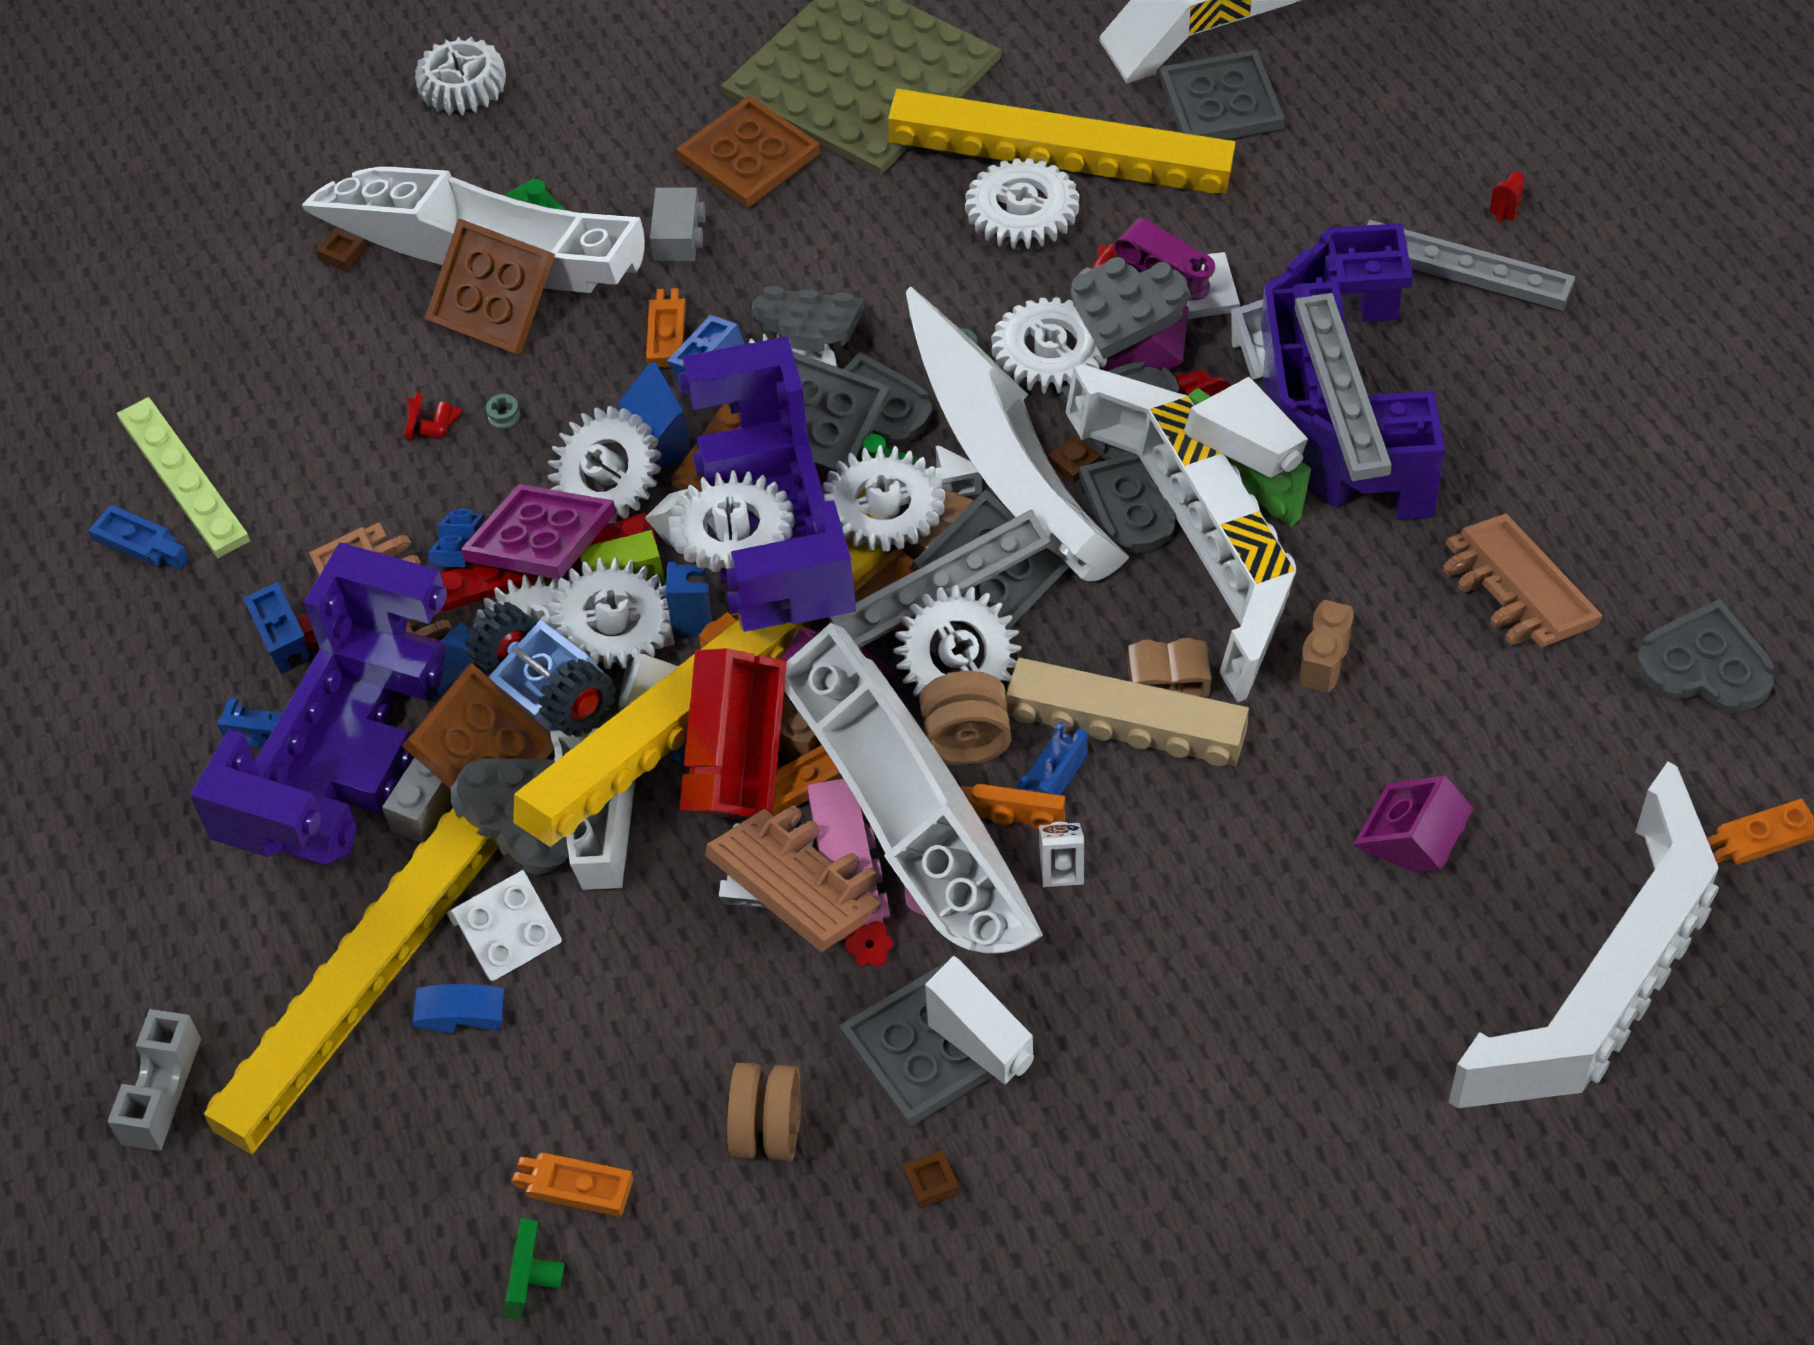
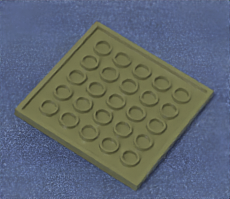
(842, 63)

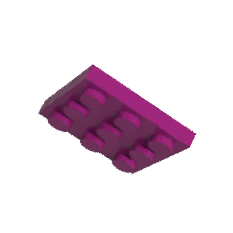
(539, 531)

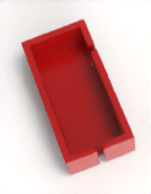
(733, 733)

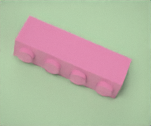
(844, 832)

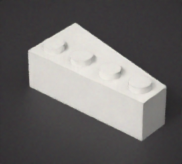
(599, 842)

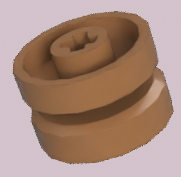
(966, 717)
(764, 1111)

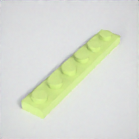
(183, 477)

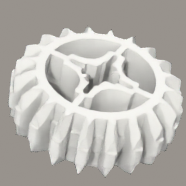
(460, 75)

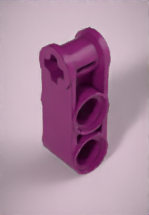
(1146, 245)

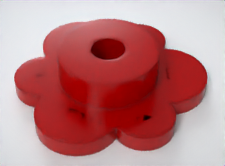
(876, 954)

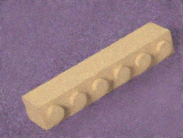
(1127, 712)

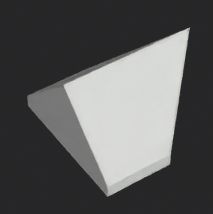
(640, 676)

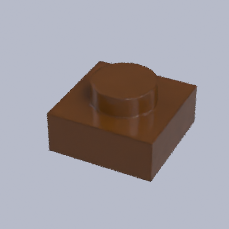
(341, 249)
(1071, 456)
(931, 1179)

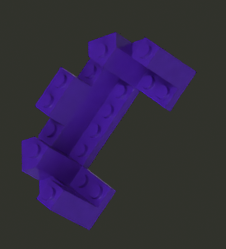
(1377, 267)
(813, 569)
(335, 727)

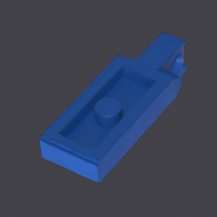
(138, 538)

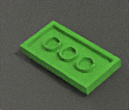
(1281, 494)

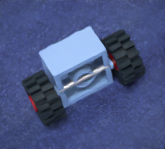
(540, 670)

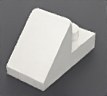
(1248, 335)
(957, 473)

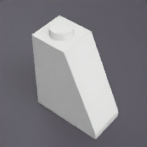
(1248, 429)
(977, 1022)

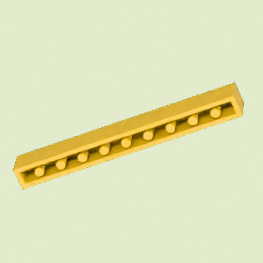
(1061, 141)
(628, 743)
(348, 983)

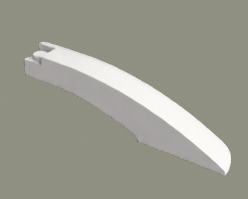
(420, 208)
(999, 438)
(908, 797)

